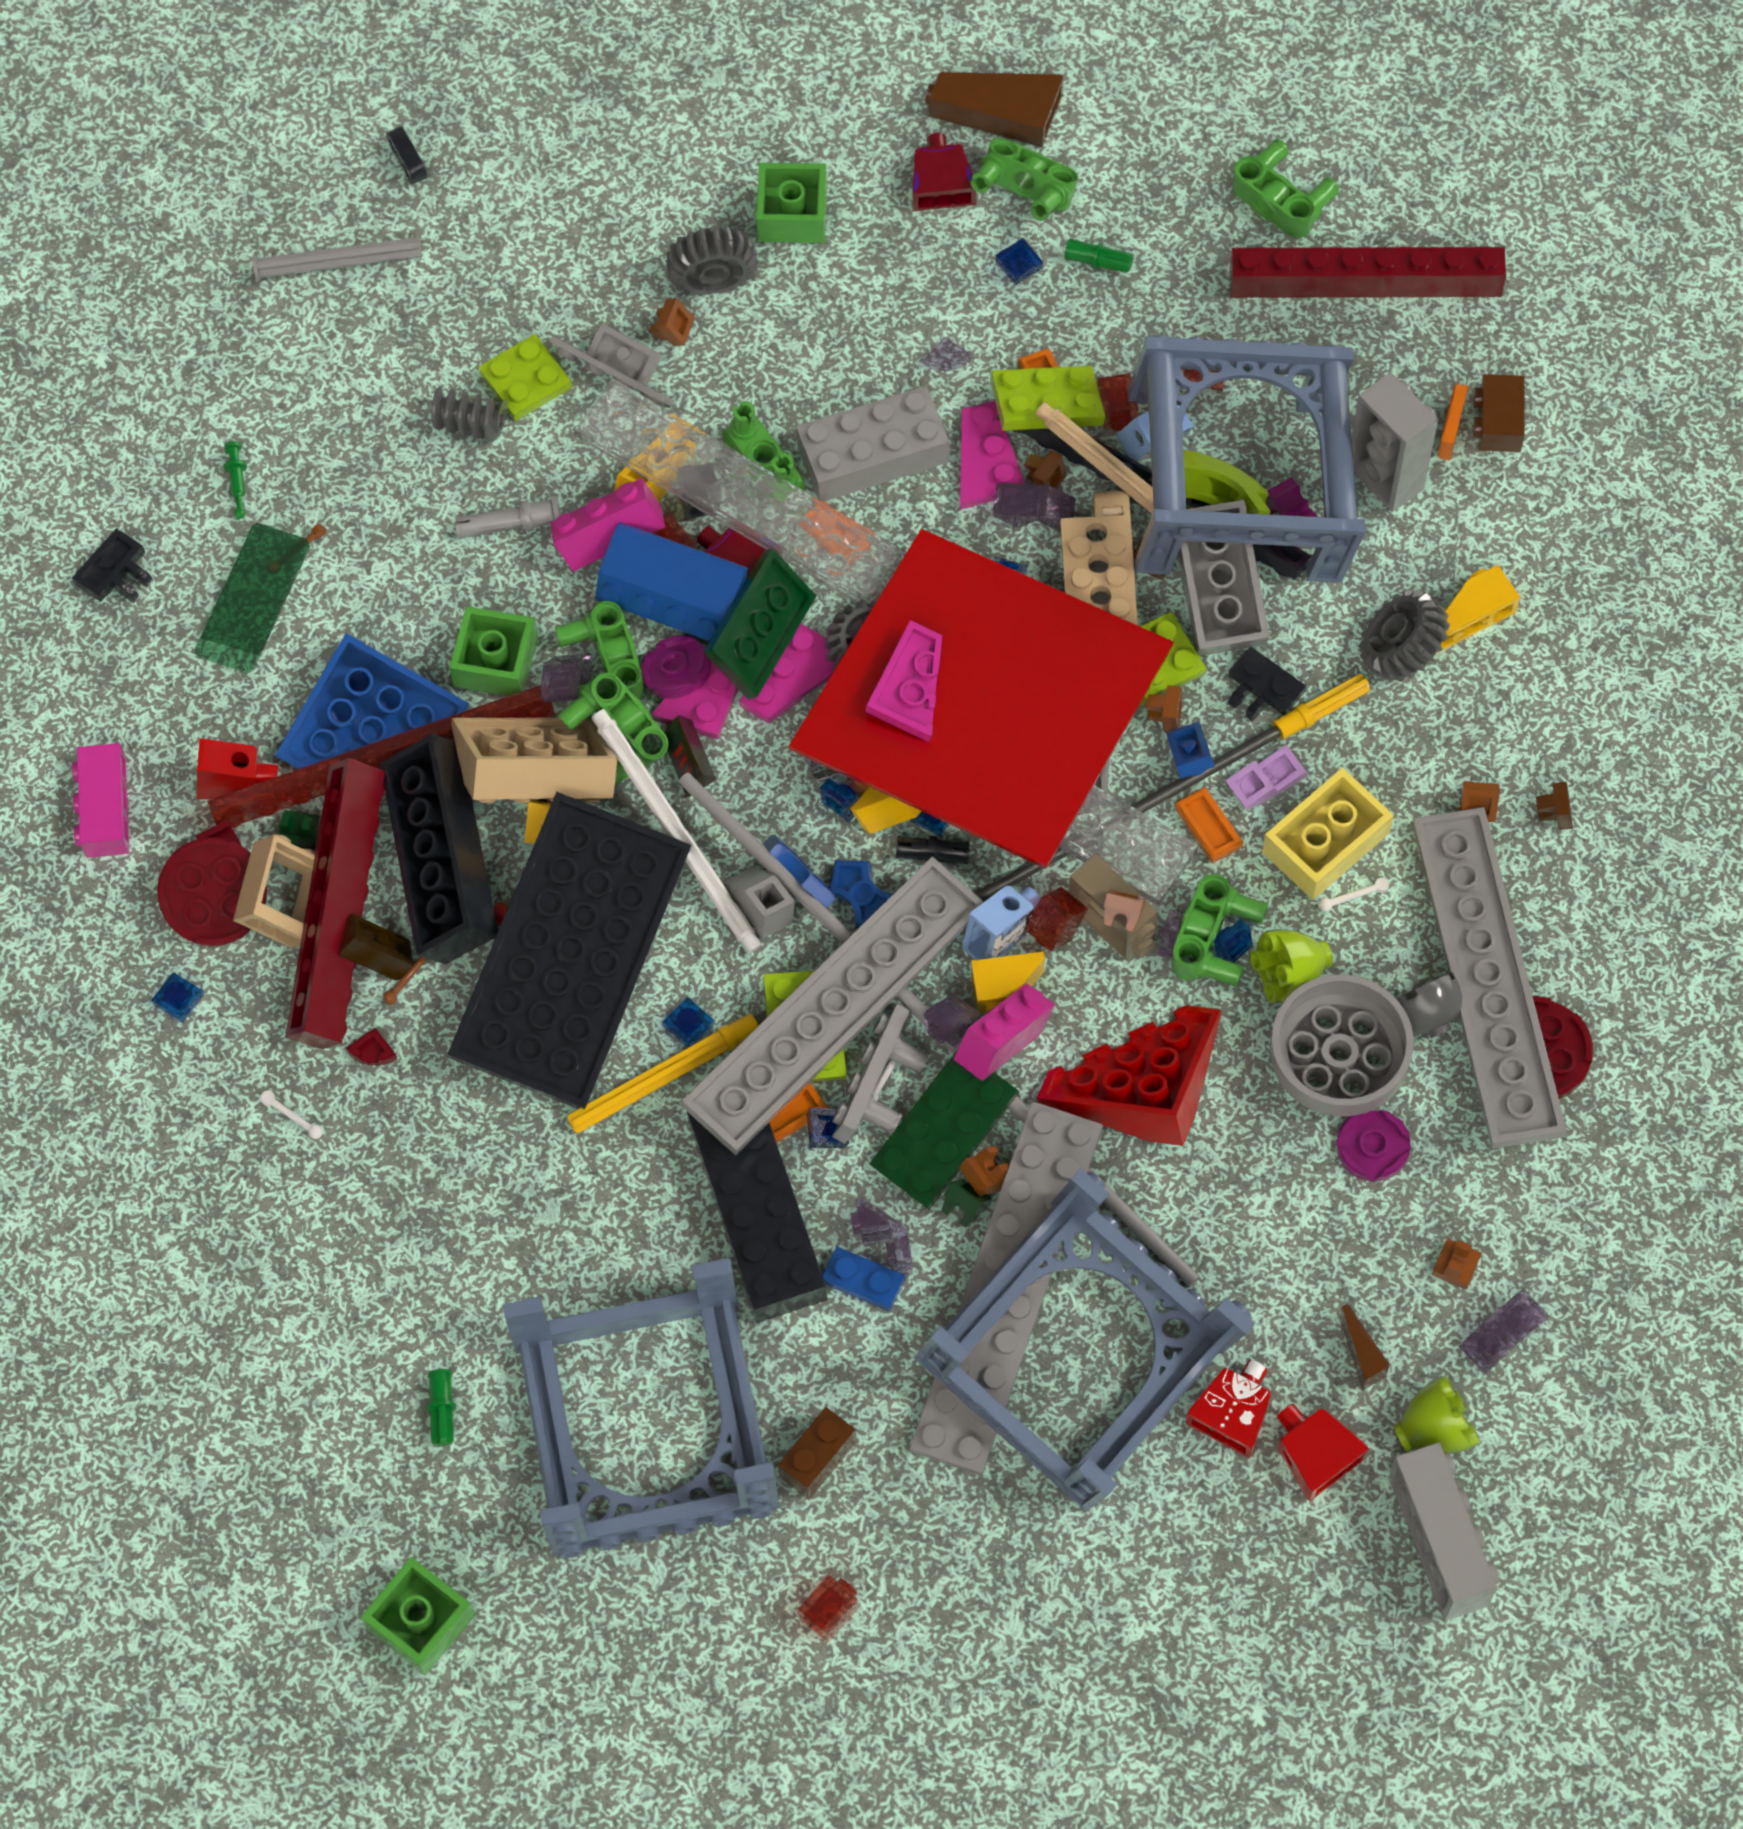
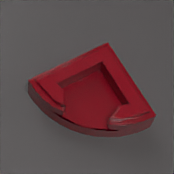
(371, 1049)

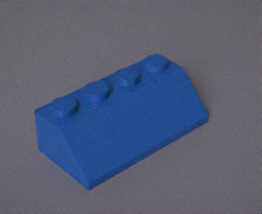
(668, 581)

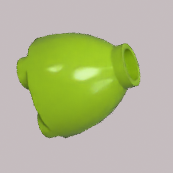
(1288, 961)
(1436, 1417)

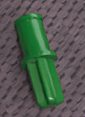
(1098, 255)
(441, 1407)

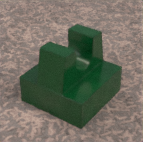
(300, 828)
(962, 1194)

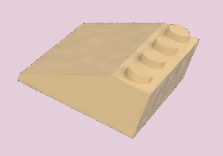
(533, 759)

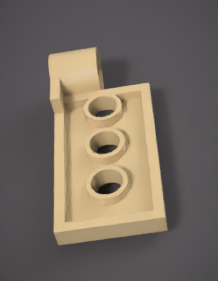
(1116, 550)

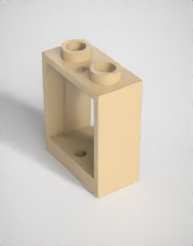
(260, 917)

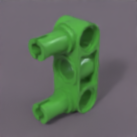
(1028, 175)
(1274, 194)
(752, 440)
(613, 645)
(628, 712)
(1203, 924)

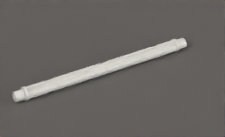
(672, 825)

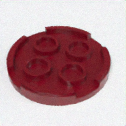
(202, 890)
(1566, 1043)

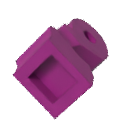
(1288, 501)

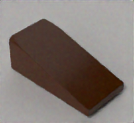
(1366, 1356)

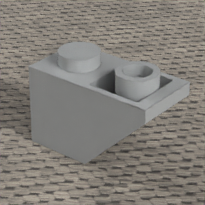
(761, 900)

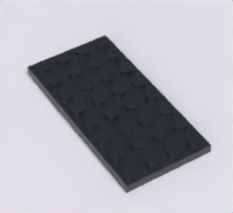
(569, 951)

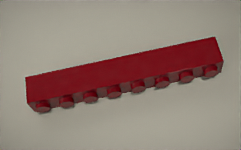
(1367, 272)
(335, 892)

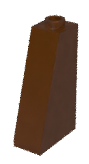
(998, 103)

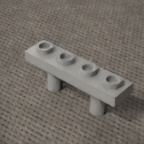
(861, 1086)

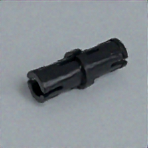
(926, 848)

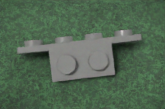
(620, 357)

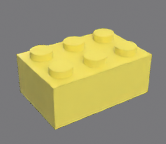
(1327, 833)

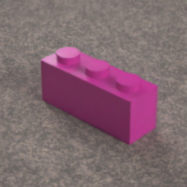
(587, 532)
(101, 800)
(1004, 1031)

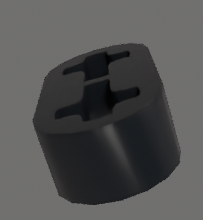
(406, 154)

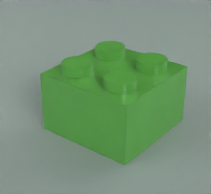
(791, 202)
(493, 652)
(418, 1616)

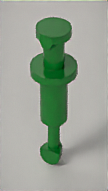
(235, 469)

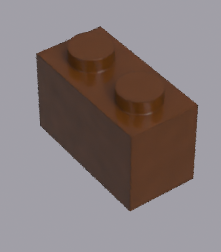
(1500, 413)
(817, 1453)

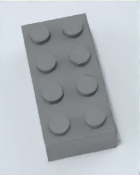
(1392, 441)
(873, 444)
(1223, 591)
(1443, 1531)

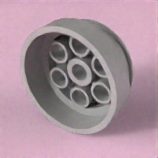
(1346, 1003)

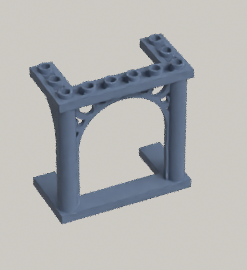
(1322, 391)
(1206, 1337)
(754, 1479)

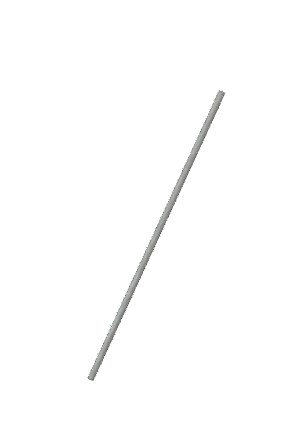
(912, 1003)

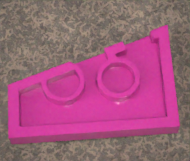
(985, 456)
(795, 675)
(908, 684)
(705, 706)

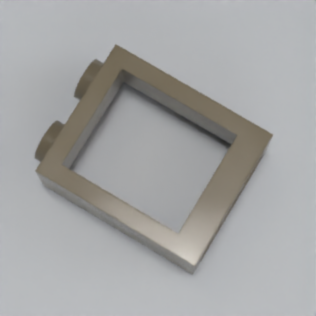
(1090, 886)

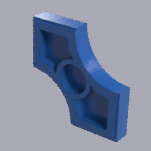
(799, 870)
(854, 884)

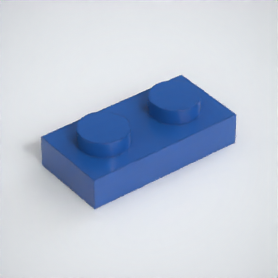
(1190, 750)
(863, 1279)

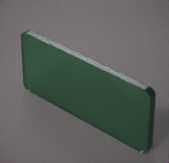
(252, 598)

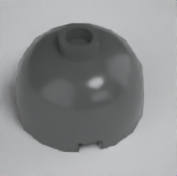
(1433, 1005)

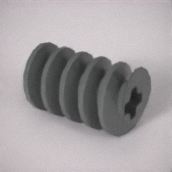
(468, 416)

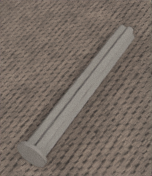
(336, 258)

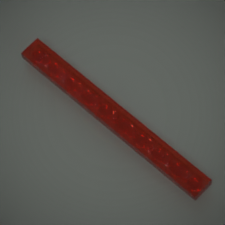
(311, 781)

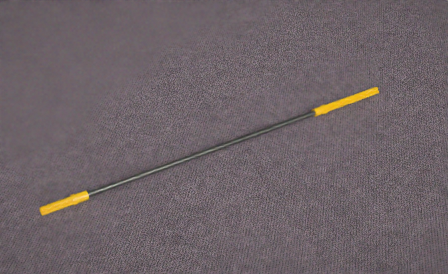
(731, 1035)

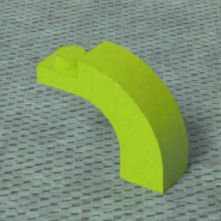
(1220, 482)

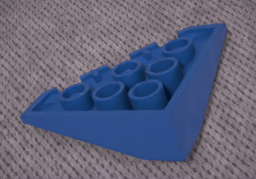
(361, 702)

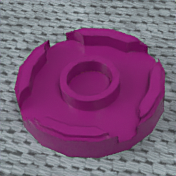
(675, 667)
(1369, 1156)

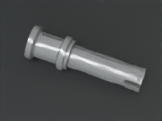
(525, 516)

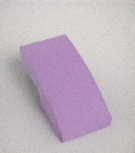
(1266, 779)

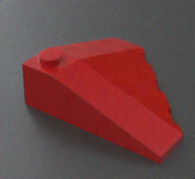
(1144, 1085)

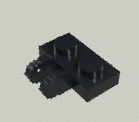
(109, 565)
(1266, 681)

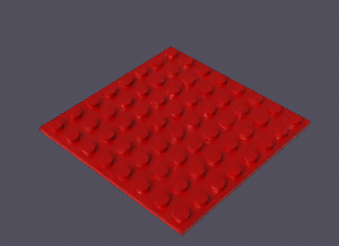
(1023, 704)

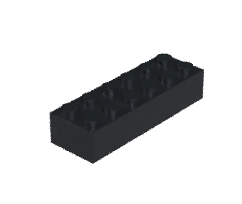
(438, 850)
(761, 1223)

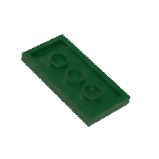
(760, 624)
(942, 1131)

